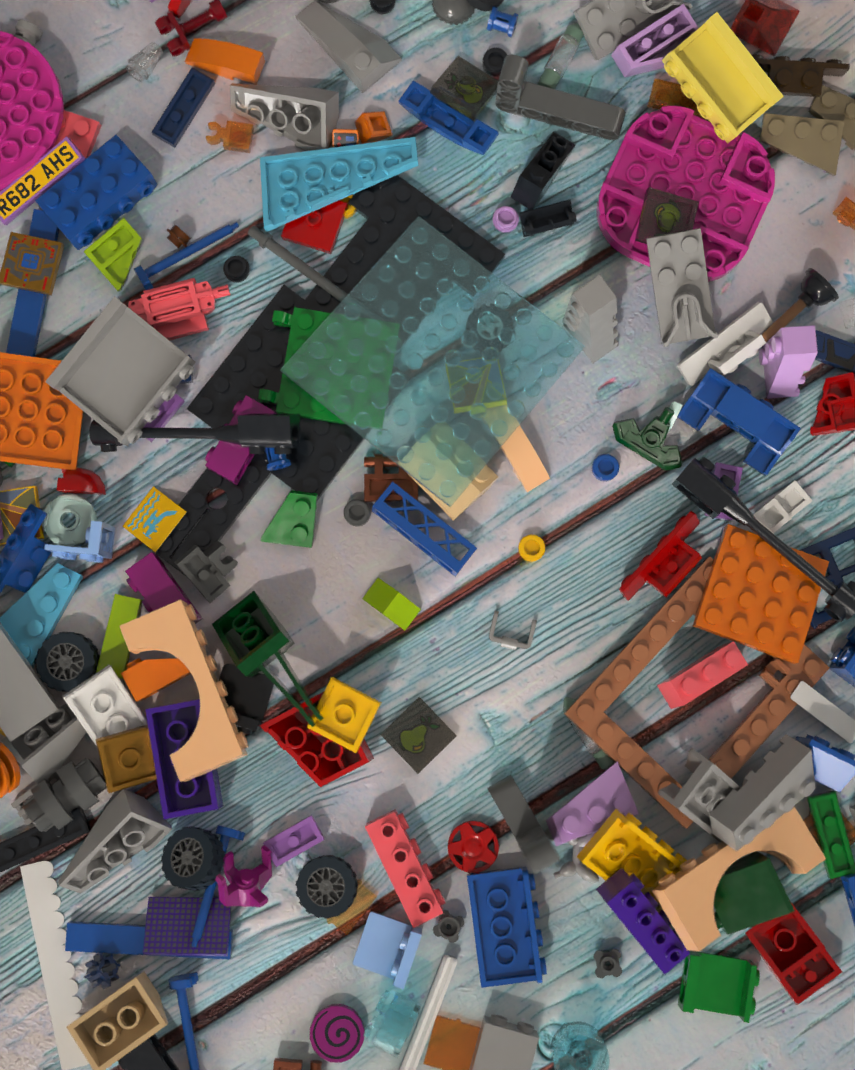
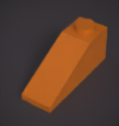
(152, 675)

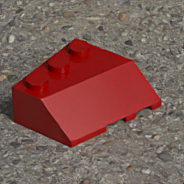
(314, 753)

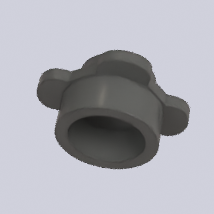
(452, 933)
(602, 957)

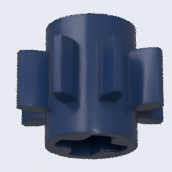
(96, 976)

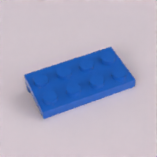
(97, 192)
(506, 927)

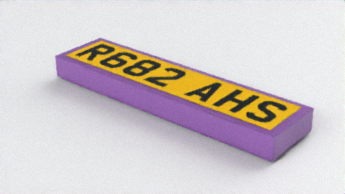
(39, 179)

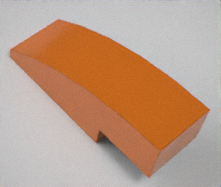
(226, 59)

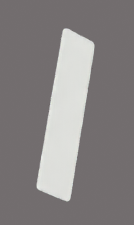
(824, 711)

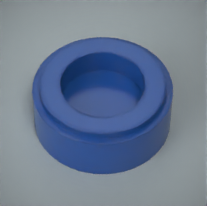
(605, 467)

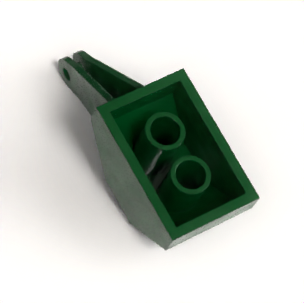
(255, 640)

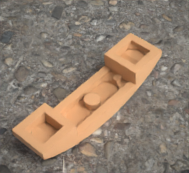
(524, 460)

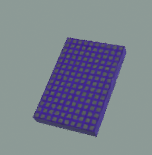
(172, 923)

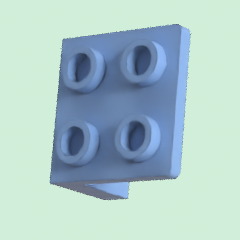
(100, 545)
(388, 947)

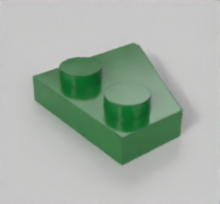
(294, 521)

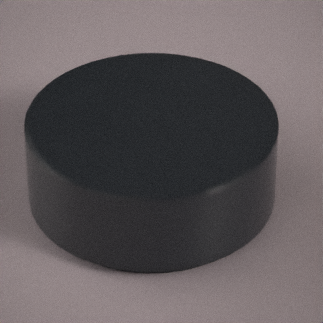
(493, 61)

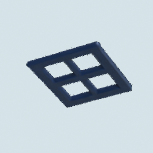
(834, 574)

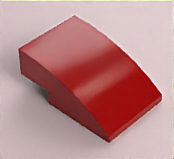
(794, 955)

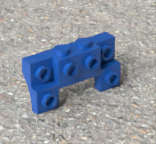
(743, 414)

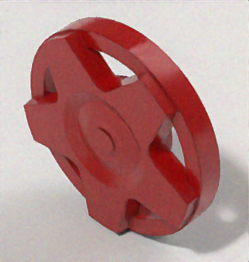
(473, 846)

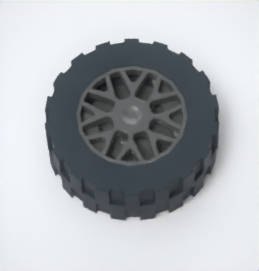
(66, 660)
(192, 858)
(326, 886)

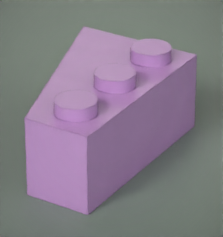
(648, 47)
(786, 359)
(592, 807)

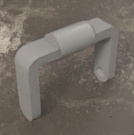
(507, 642)

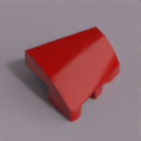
(836, 406)

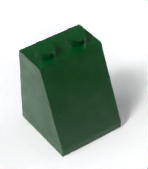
(749, 894)

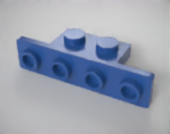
(23, 553)

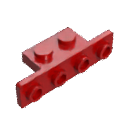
(667, 563)

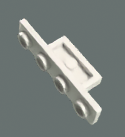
(734, 344)

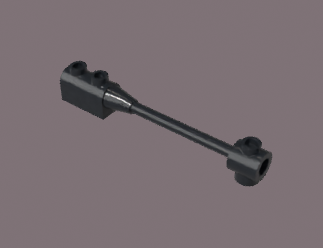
(251, 432)
(717, 496)

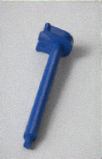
(144, 274)
(226, 834)
(180, 983)

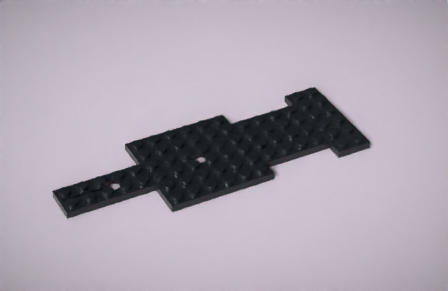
(262, 353)

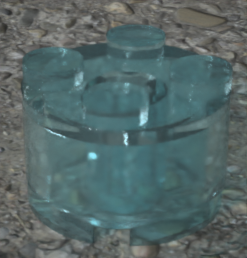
(393, 1022)
(579, 1037)

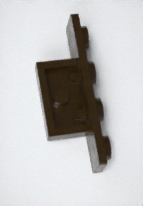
(801, 76)

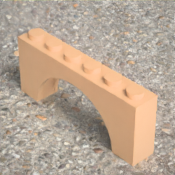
(216, 734)
(691, 891)

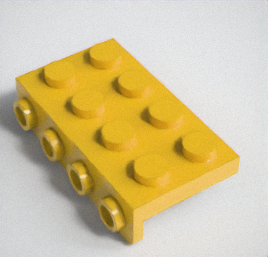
(626, 846)

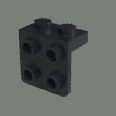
(247, 696)

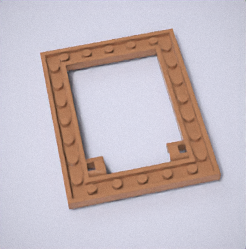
(736, 750)

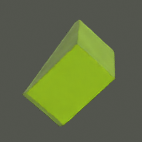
(391, 604)

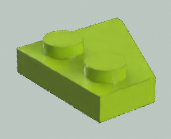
(115, 252)

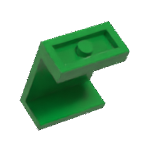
(718, 985)

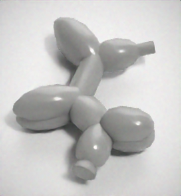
(576, 866)

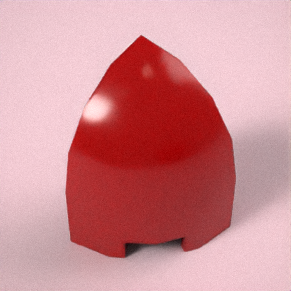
(80, 482)

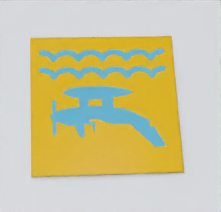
(154, 519)

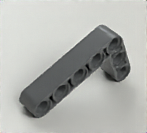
(554, 106)
(523, 824)

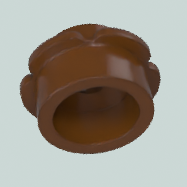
(178, 237)

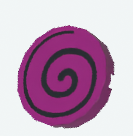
(337, 1033)

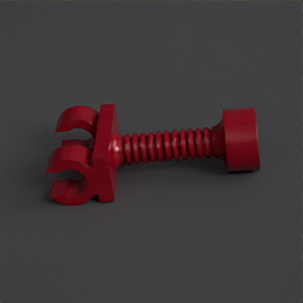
(167, 23)

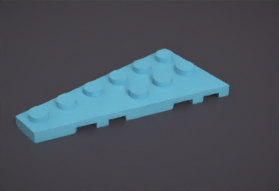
(313, 179)
(40, 609)

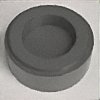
(357, 512)

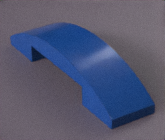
(446, 121)

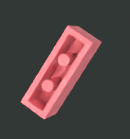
(702, 675)

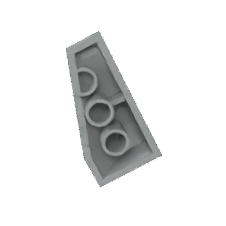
(353, 48)
(293, 112)
(47, 744)
(120, 832)

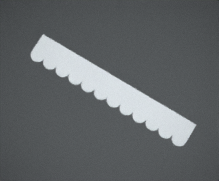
(53, 959)

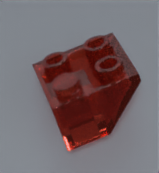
(764, 23)

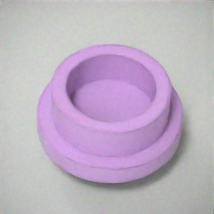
(505, 219)

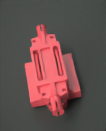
(178, 307)

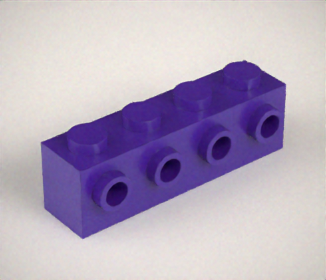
(642, 920)

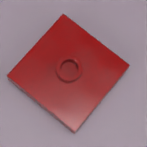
(318, 228)

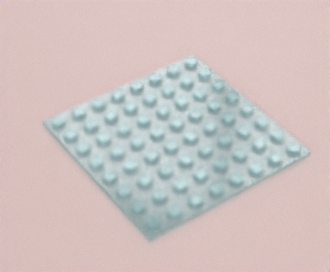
(433, 360)

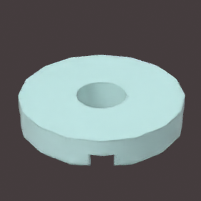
(56, 511)

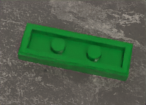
(831, 834)

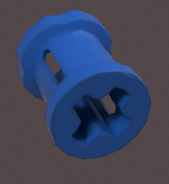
(502, 22)
(276, 461)

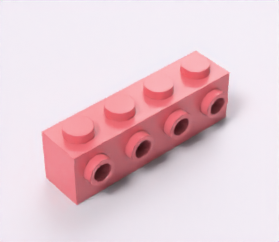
(404, 867)

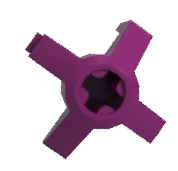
(245, 883)

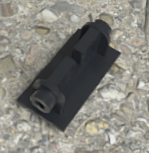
(547, 218)

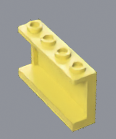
(721, 78)

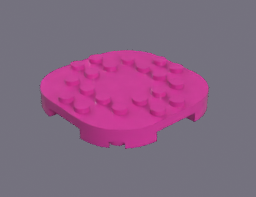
(688, 159)

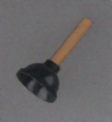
(814, 291)

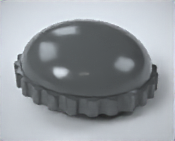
(453, 11)

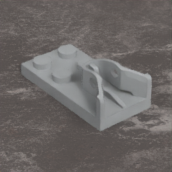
(615, 21)
(681, 286)
(701, 792)

